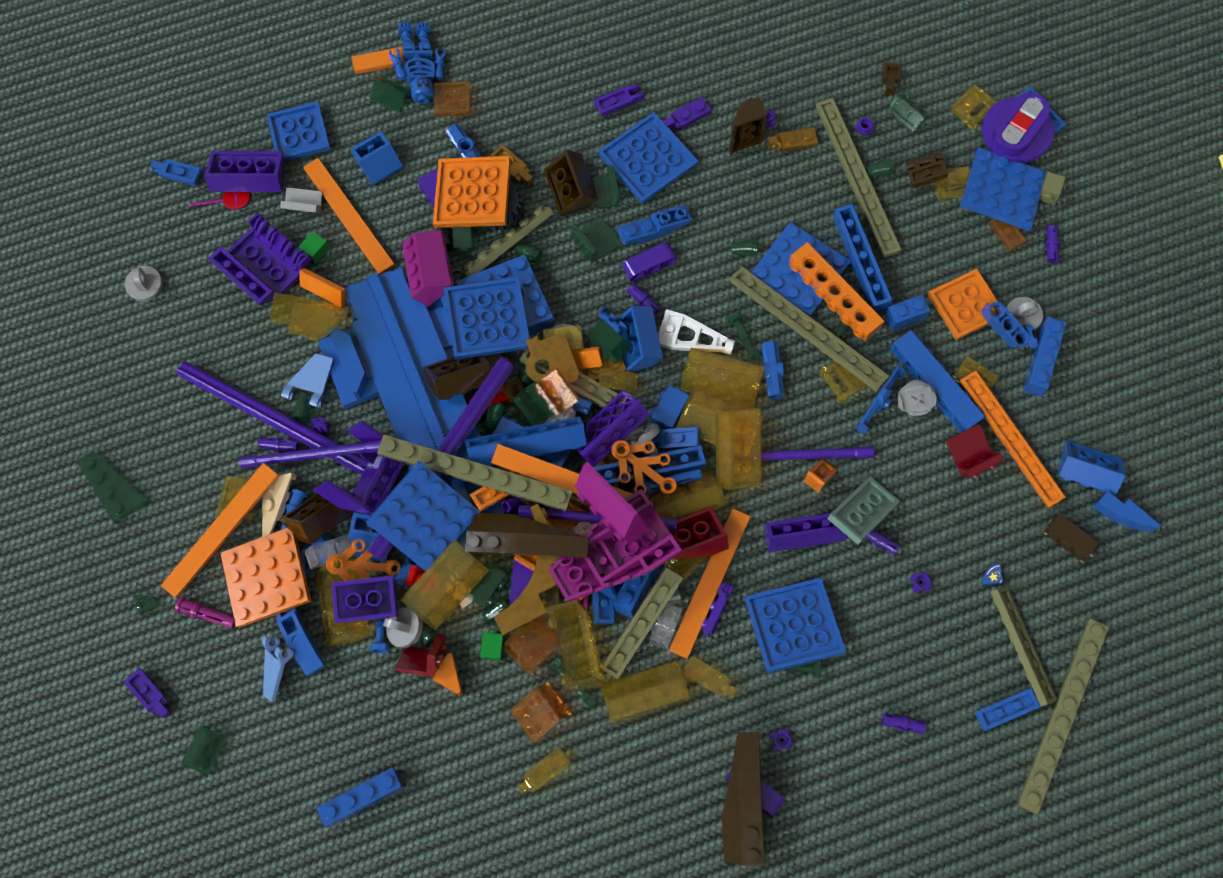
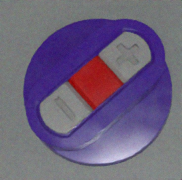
(1019, 128)

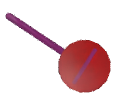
(231, 200)

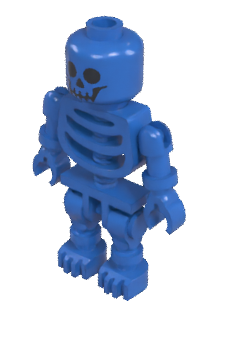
(419, 68)

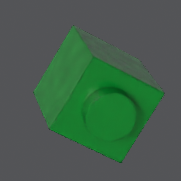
(314, 247)
(492, 646)

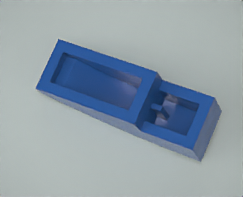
(1125, 513)

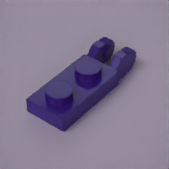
(618, 99)

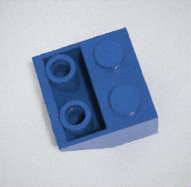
(376, 158)
(361, 530)

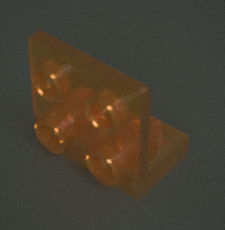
(531, 645)
(540, 711)

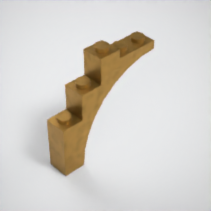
(529, 604)

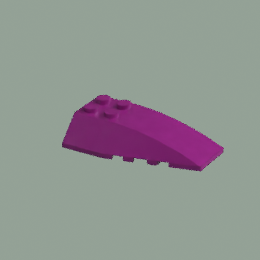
(614, 561)

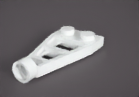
(671, 327)

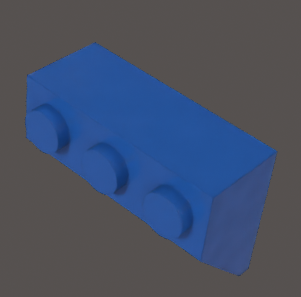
(643, 338)
(1091, 467)

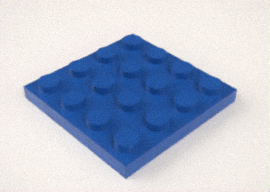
(648, 157)
(1003, 189)
(778, 275)
(486, 318)
(422, 516)
(794, 625)

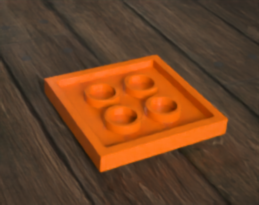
(962, 303)

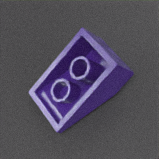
(364, 599)

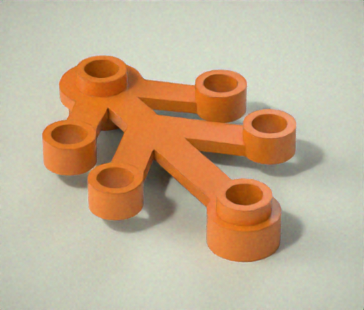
(641, 465)
(359, 564)

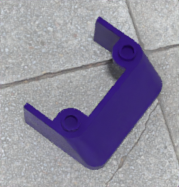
(374, 482)

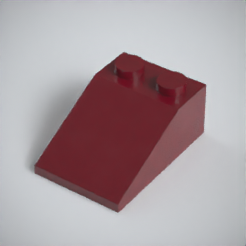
(700, 535)

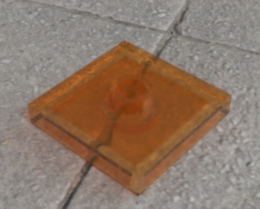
(452, 99)

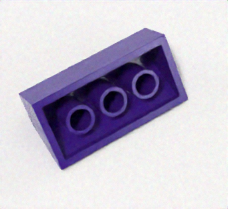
(245, 171)

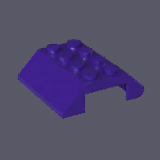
(261, 261)

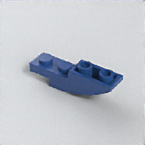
(658, 225)
(300, 641)

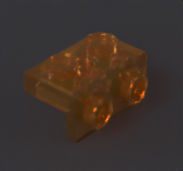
(556, 392)

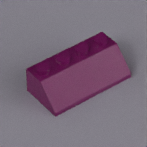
(427, 266)
(609, 505)

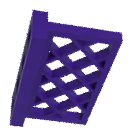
(618, 427)

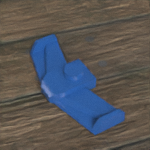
(882, 400)

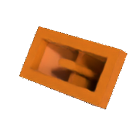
(819, 475)
(448, 675)

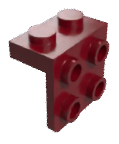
(972, 452)
(423, 661)

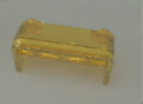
(306, 315)
(577, 646)

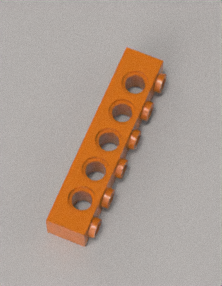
(834, 282)

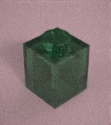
(462, 238)

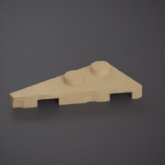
(275, 502)

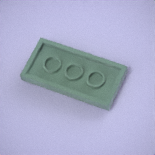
(863, 510)

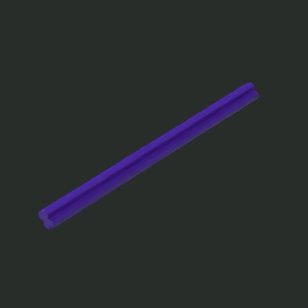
(267, 414)
(460, 430)

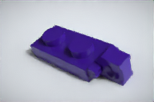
(688, 114)
(717, 608)
(148, 693)

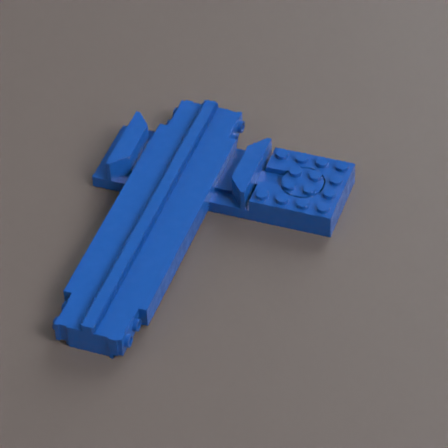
(398, 338)

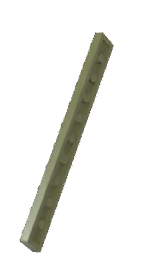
(858, 178)
(809, 329)
(476, 473)
(1062, 716)

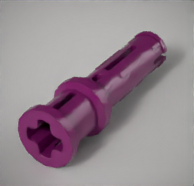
(196, 610)

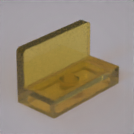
(571, 333)
(969, 366)

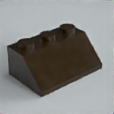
(748, 125)
(570, 183)
(456, 376)
(314, 518)

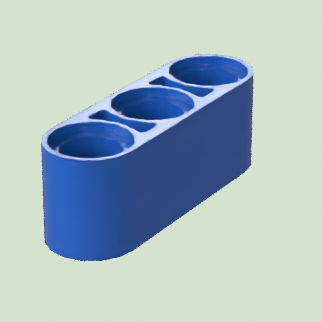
(997, 323)

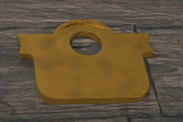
(556, 353)

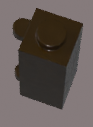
(1071, 538)

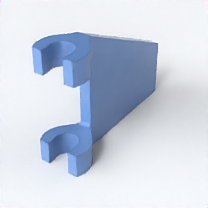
(311, 377)
(273, 666)

